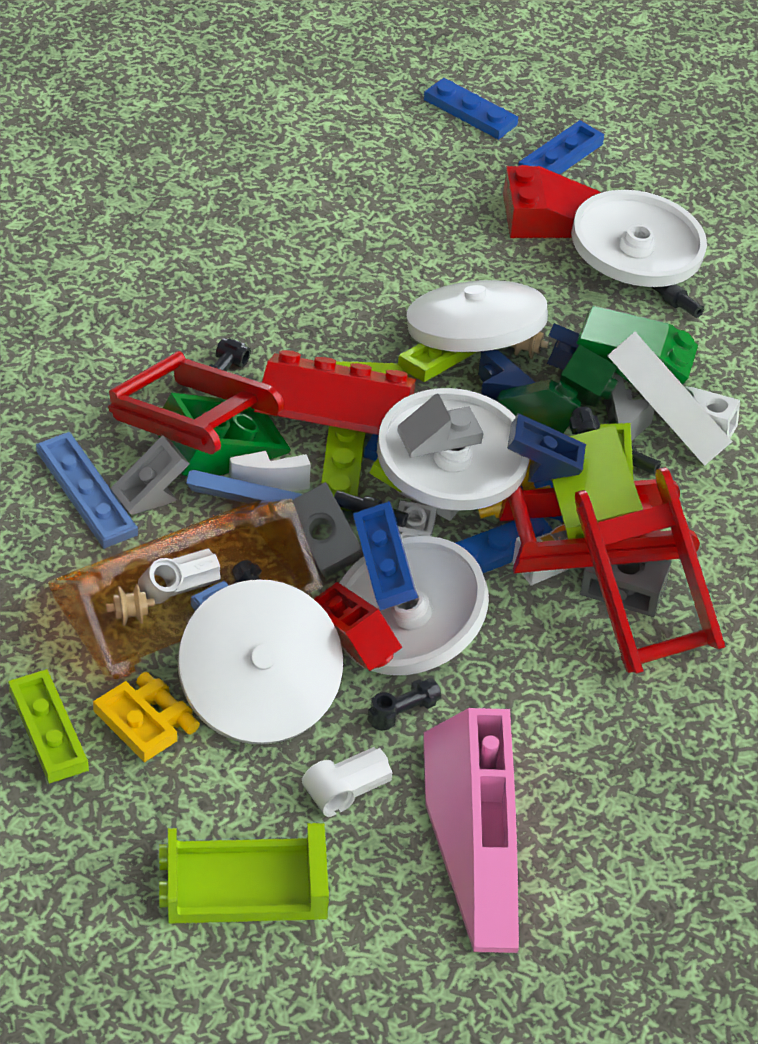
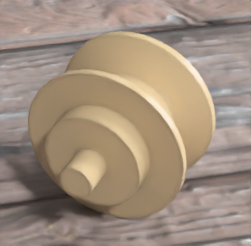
(532, 345)
(130, 605)

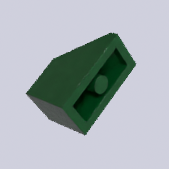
(590, 376)
(543, 402)

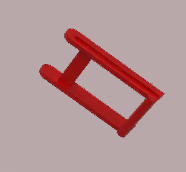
(198, 432)
(633, 525)
(574, 553)

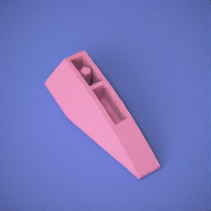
(475, 821)

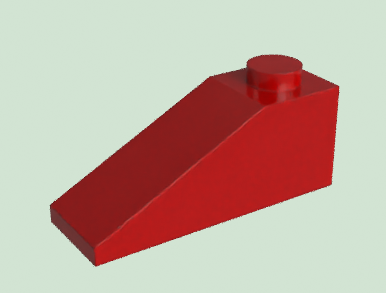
(359, 627)

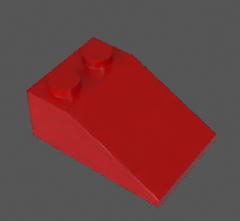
(541, 202)

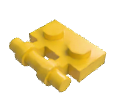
(138, 723)

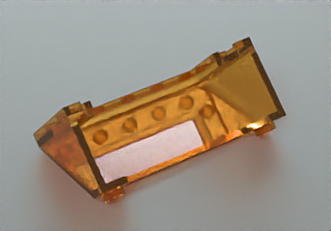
(257, 531)

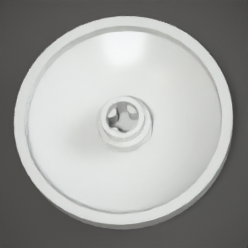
(639, 238)
(477, 316)
(457, 477)
(445, 614)
(260, 662)

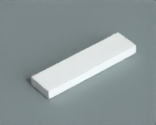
(669, 398)

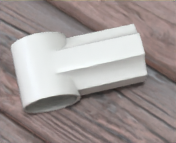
(180, 575)
(338, 784)

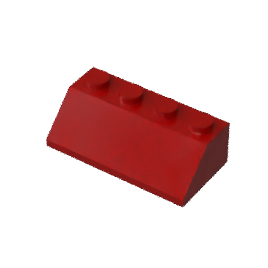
(335, 393)

